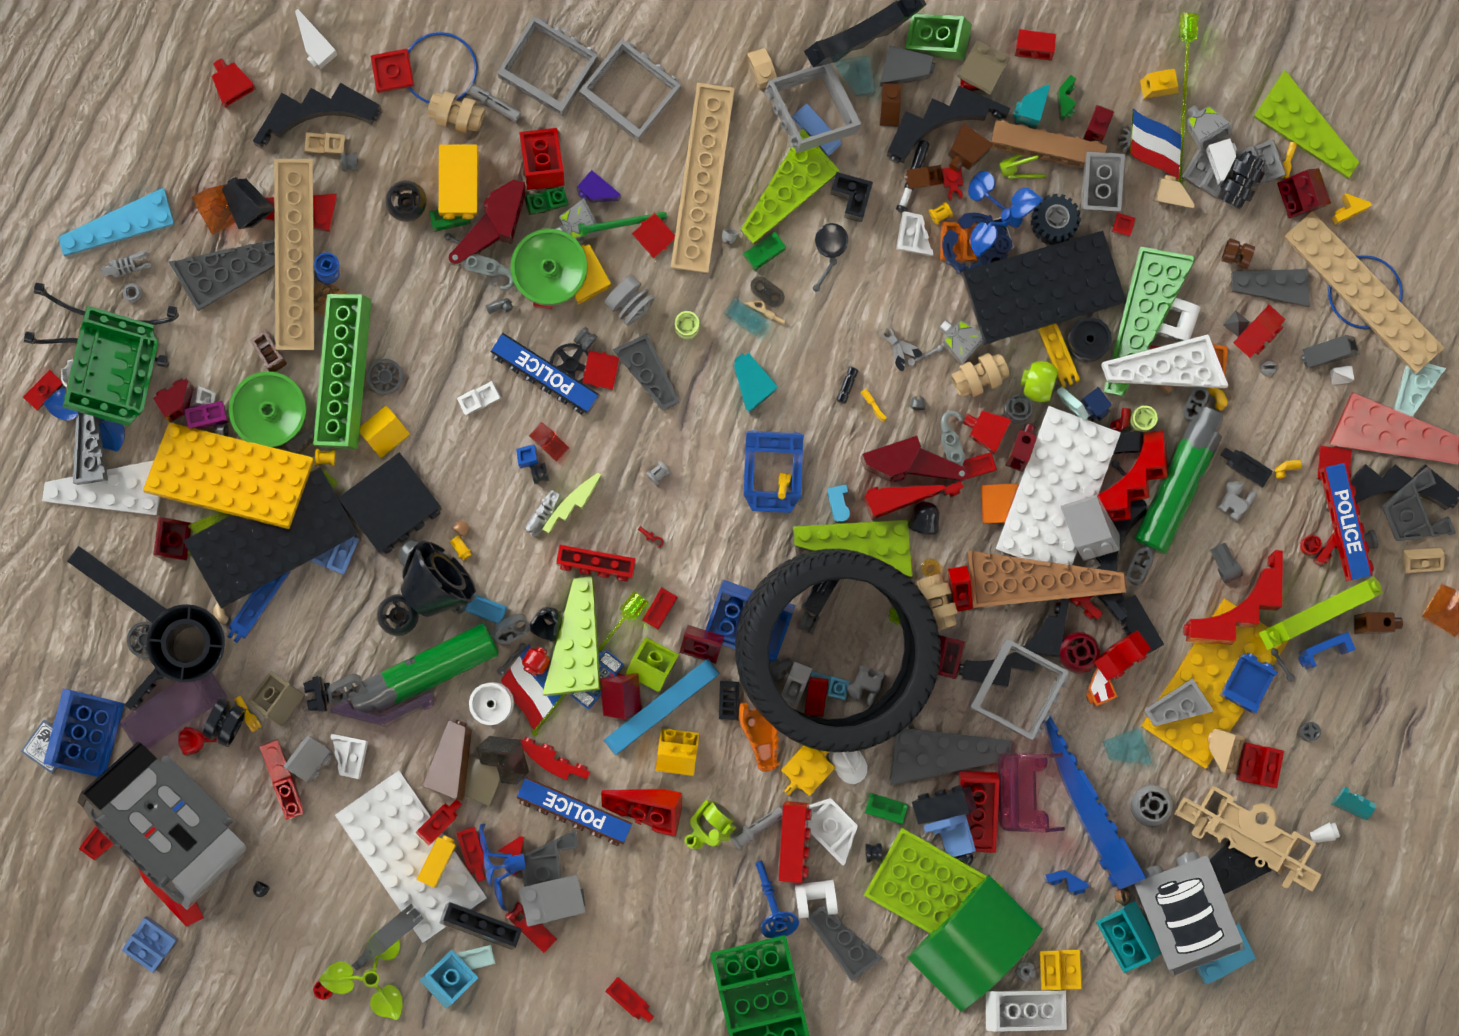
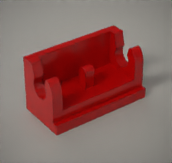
(1035, 44)

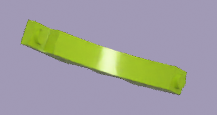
(1321, 612)

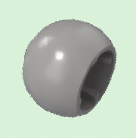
(1156, 819)

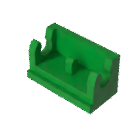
(440, 223)
(764, 251)
(886, 808)

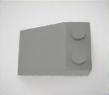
(1102, 182)
(1091, 528)
(308, 759)
(552, 900)

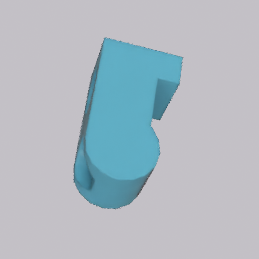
(836, 499)

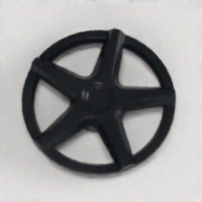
(570, 363)

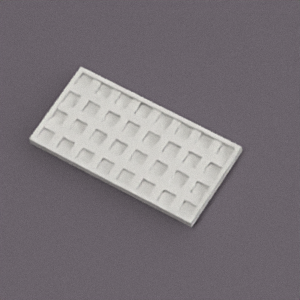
(1062, 469)
(384, 832)

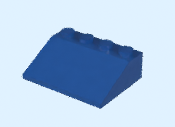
(727, 613)
(93, 728)

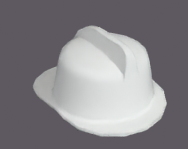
(849, 766)

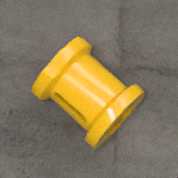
(940, 213)
(325, 457)

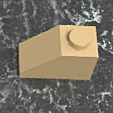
(761, 67)
(1173, 192)

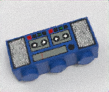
(608, 667)

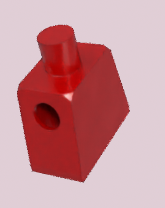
(231, 82)
(987, 429)

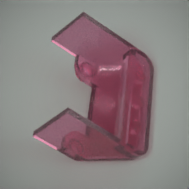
(1018, 792)

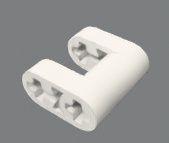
(1185, 324)
(814, 891)

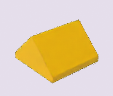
(383, 431)

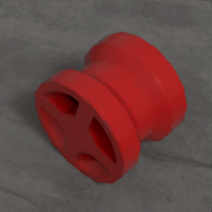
(319, 991)

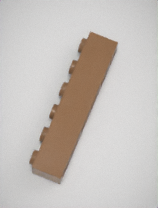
(1048, 146)

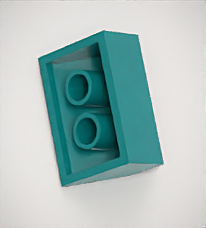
(1129, 937)

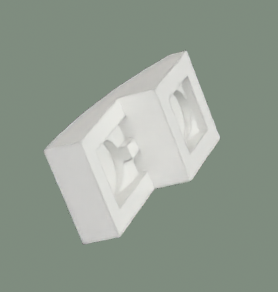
(479, 398)

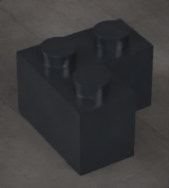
(857, 193)

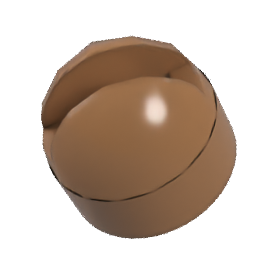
(461, 528)
(1118, 896)

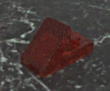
(549, 441)

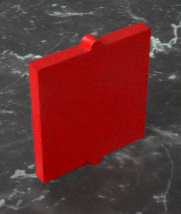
(653, 235)
(600, 370)
(1332, 456)

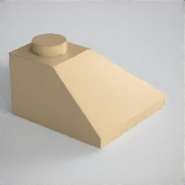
(1226, 749)

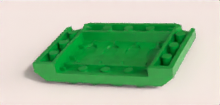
(111, 367)

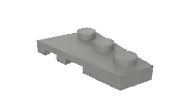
(1179, 704)

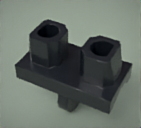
(316, 686)

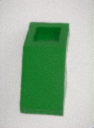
(1065, 103)

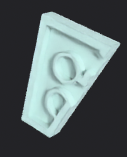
(1416, 387)

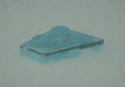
(857, 74)
(1127, 747)

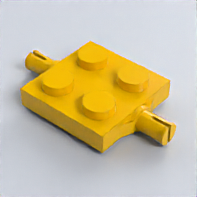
(807, 770)

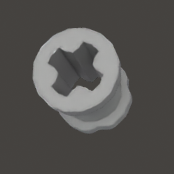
(658, 473)

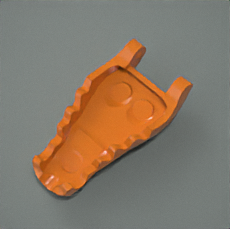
(761, 737)

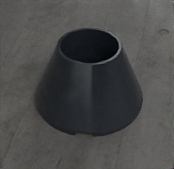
(436, 581)
(162, 637)

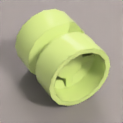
(687, 325)
(1143, 419)

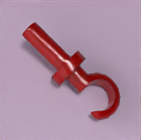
(650, 536)

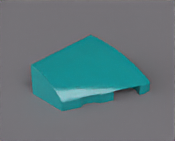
(1354, 804)

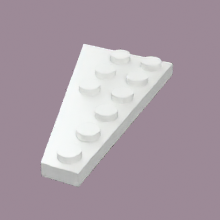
(1178, 364)
(119, 493)

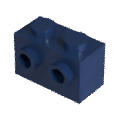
(1096, 404)

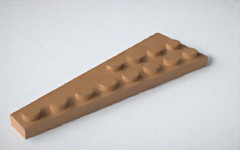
(1021, 580)

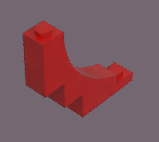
(1135, 484)
(1264, 596)

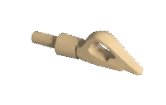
(767, 313)

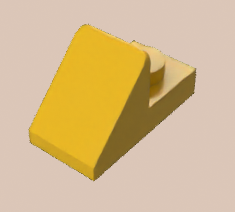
(1354, 206)

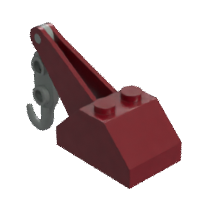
(497, 224)
(907, 457)

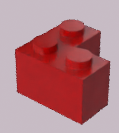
(1262, 329)
(1121, 656)

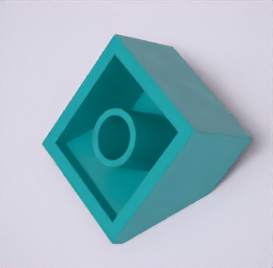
(1031, 107)

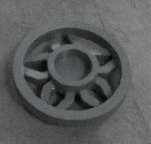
(385, 376)
(141, 639)

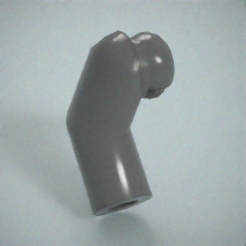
(504, 304)

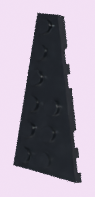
(1235, 868)

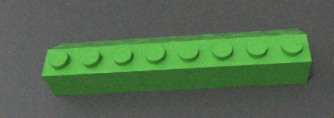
(342, 371)

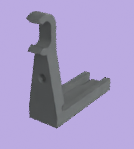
(389, 935)

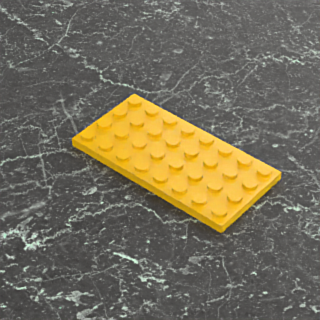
(228, 475)
(1210, 669)

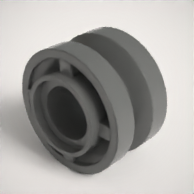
(1022, 401)

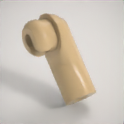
(220, 614)

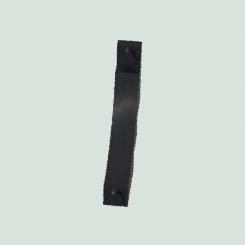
(860, 35)
(964, 106)
(289, 112)
(1369, 484)
(1110, 560)
(1045, 642)

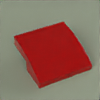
(1260, 765)

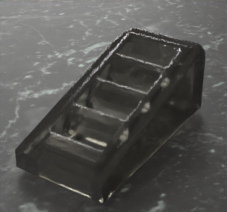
(301, 442)

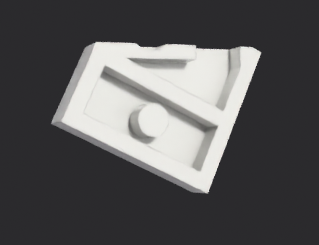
(913, 235)
(350, 755)

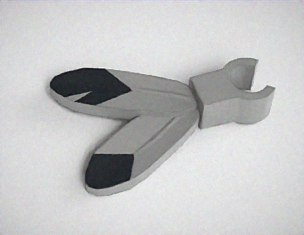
(900, 348)

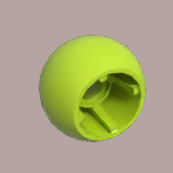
(1039, 381)

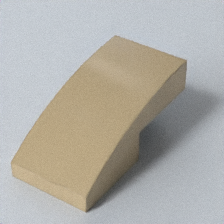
(324, 143)

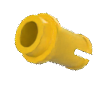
(460, 547)

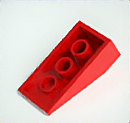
(890, 499)
(984, 818)

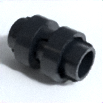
(1248, 166)

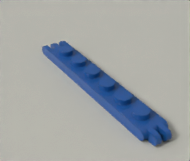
(254, 608)

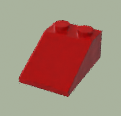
(542, 158)

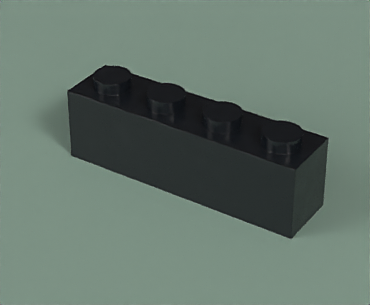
(480, 925)

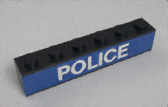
(546, 374)

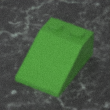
(939, 35)

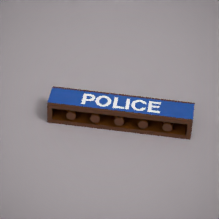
(574, 810)

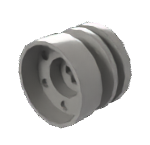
(631, 302)

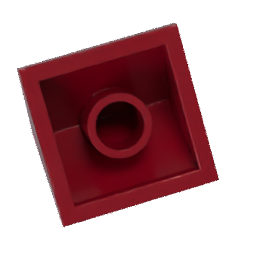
(170, 539)
(701, 644)
(620, 696)

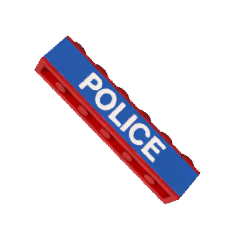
(1346, 521)

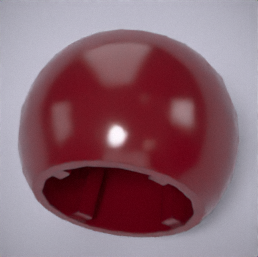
(1073, 666)

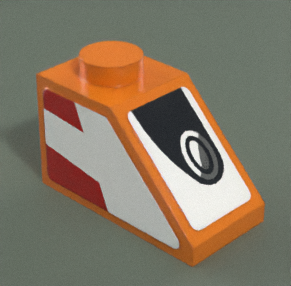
(1099, 689)

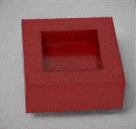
(1123, 224)
(953, 489)

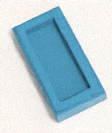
(486, 609)

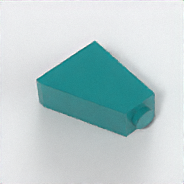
(752, 382)

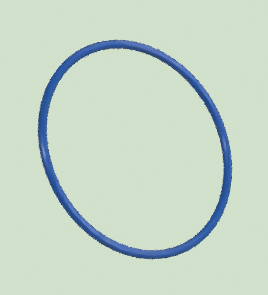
(458, 38)
(1382, 261)

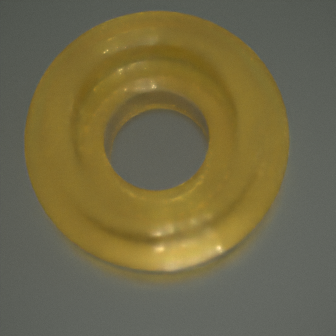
(934, 563)

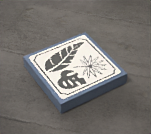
(38, 744)

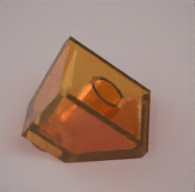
(214, 208)
(1444, 610)

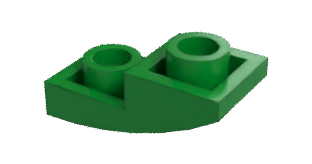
(546, 201)

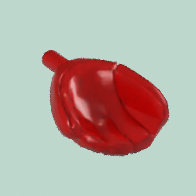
(191, 741)

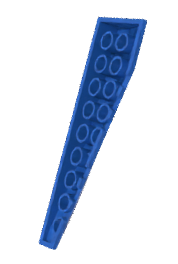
(1113, 851)

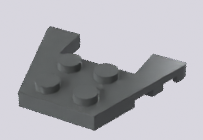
(1407, 515)
(544, 863)

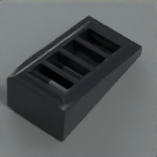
(723, 716)

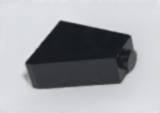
(246, 203)

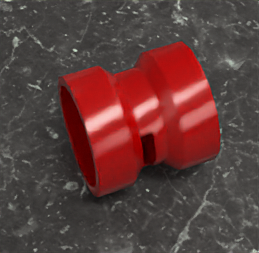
(1314, 545)

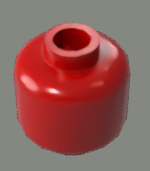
(535, 661)

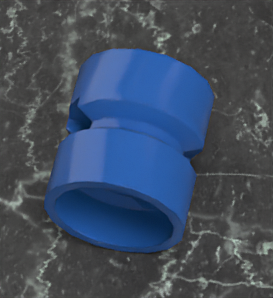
(327, 268)

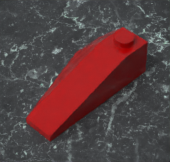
(653, 807)
(188, 916)

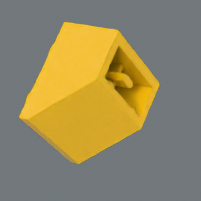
(677, 751)

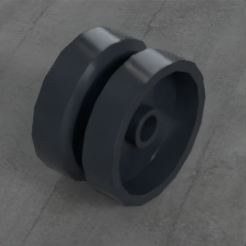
(1097, 332)
(224, 722)

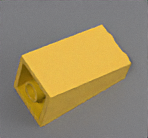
(458, 181)

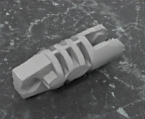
(125, 265)
(543, 513)

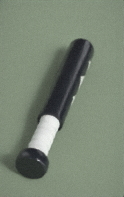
(917, 162)

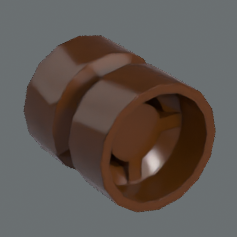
(1231, 254)

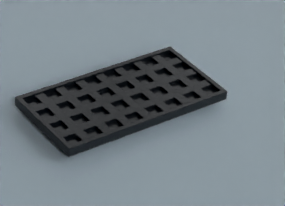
(1043, 287)
(247, 554)

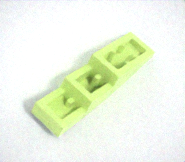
(577, 498)

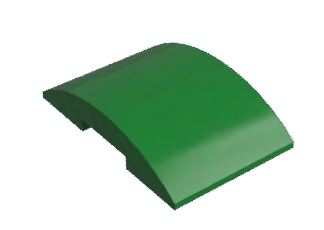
(976, 944)
(759, 989)

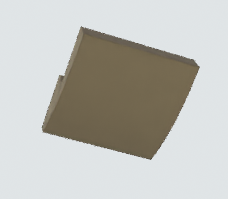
(481, 781)

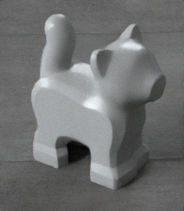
(1235, 503)
(866, 682)

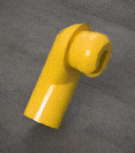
(1221, 400)
(1287, 465)

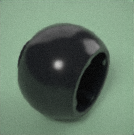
(403, 213)
(410, 616)

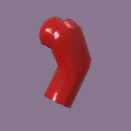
(1123, 422)

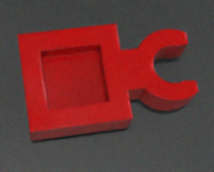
(952, 180)

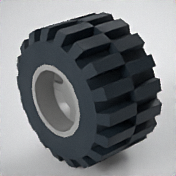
(1055, 219)

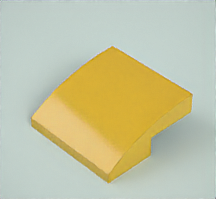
(1061, 969)

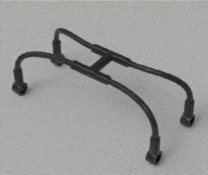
(39, 288)

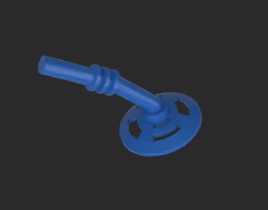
(777, 917)

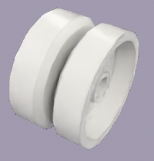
(502, 706)

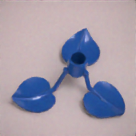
(1023, 203)
(111, 432)
(511, 864)

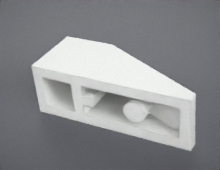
(316, 46)

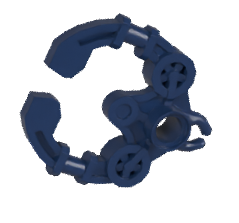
(997, 252)

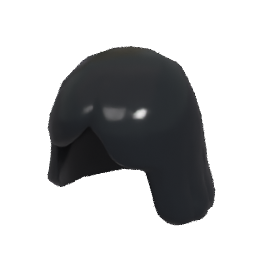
(925, 518)
(541, 628)

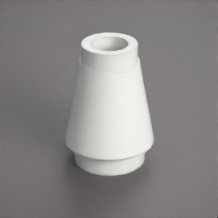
(1325, 833)

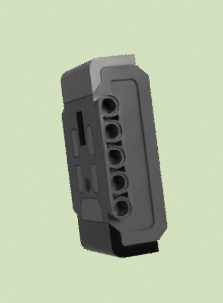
(163, 823)

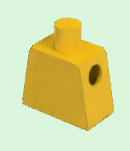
(1161, 84)

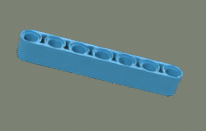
(661, 707)

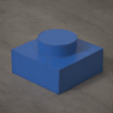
(527, 456)

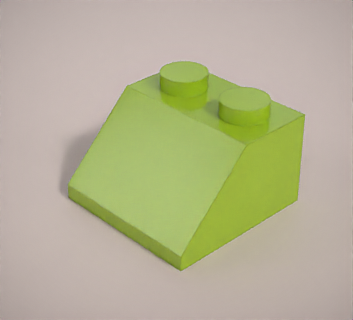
(652, 664)

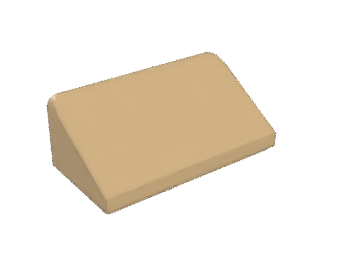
(1424, 560)

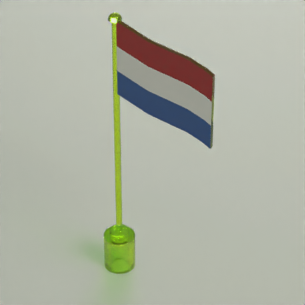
(1153, 141)
(528, 689)

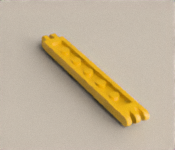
(1058, 354)

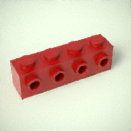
(597, 562)
(794, 842)

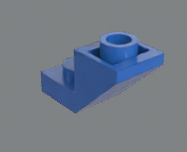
(1073, 883)

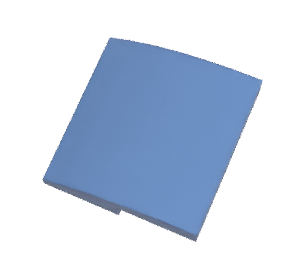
(338, 557)
(149, 944)

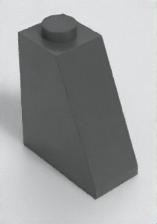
(906, 66)
(1330, 351)

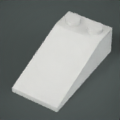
(1026, 1010)

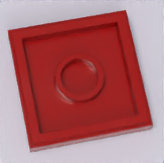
(392, 70)

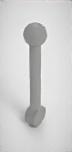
(911, 362)

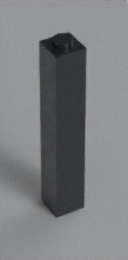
(116, 584)

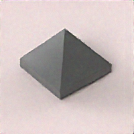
(1236, 323)

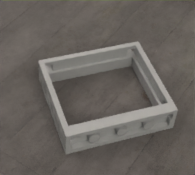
(558, 35)
(643, 60)
(837, 93)
(1052, 697)

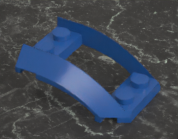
(780, 443)

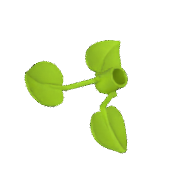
(385, 1002)

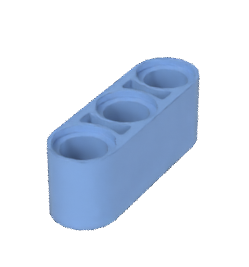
(814, 125)

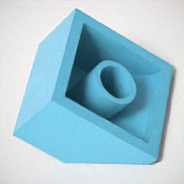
(448, 979)

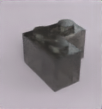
(506, 755)

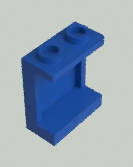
(1342, 641)
(1248, 682)

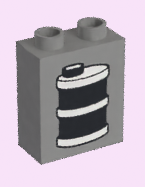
(1188, 913)

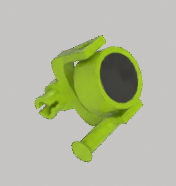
(718, 817)

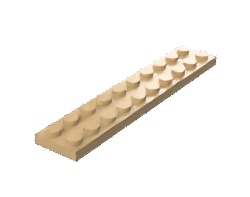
(702, 178)
(294, 254)
(1364, 292)

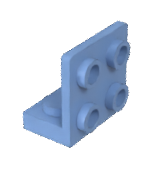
(954, 834)

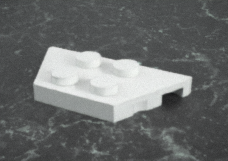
(832, 828)

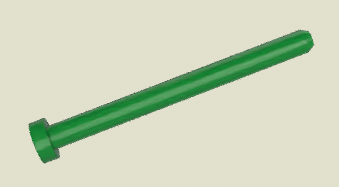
(583, 229)

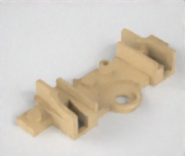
(1250, 837)

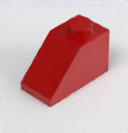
(961, 588)

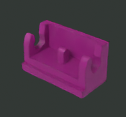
(206, 415)

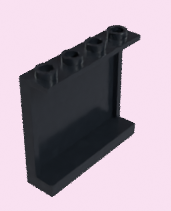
(390, 504)

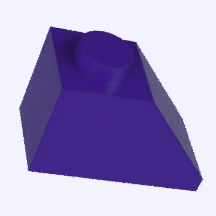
(596, 189)

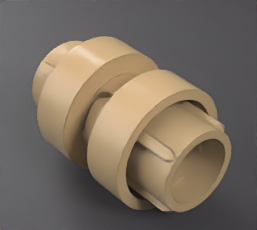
(448, 110)
(970, 379)
(933, 589)

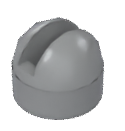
(729, 235)
(1268, 372)

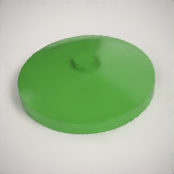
(549, 267)
(267, 409)

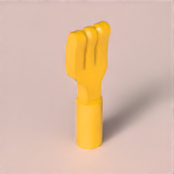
(1290, 153)
(871, 401)
(784, 482)
(250, 719)

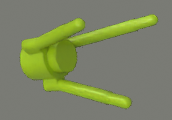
(1008, 167)

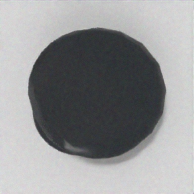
(831, 240)

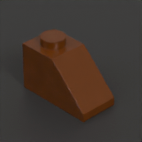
(890, 104)
(924, 176)

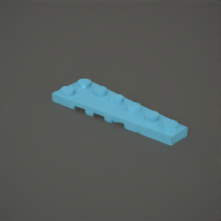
(133, 219)

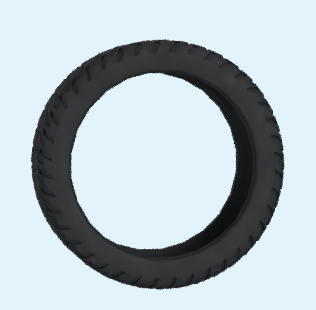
(900, 702)

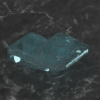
(745, 316)

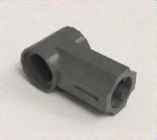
(1228, 567)

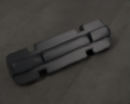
(847, 385)

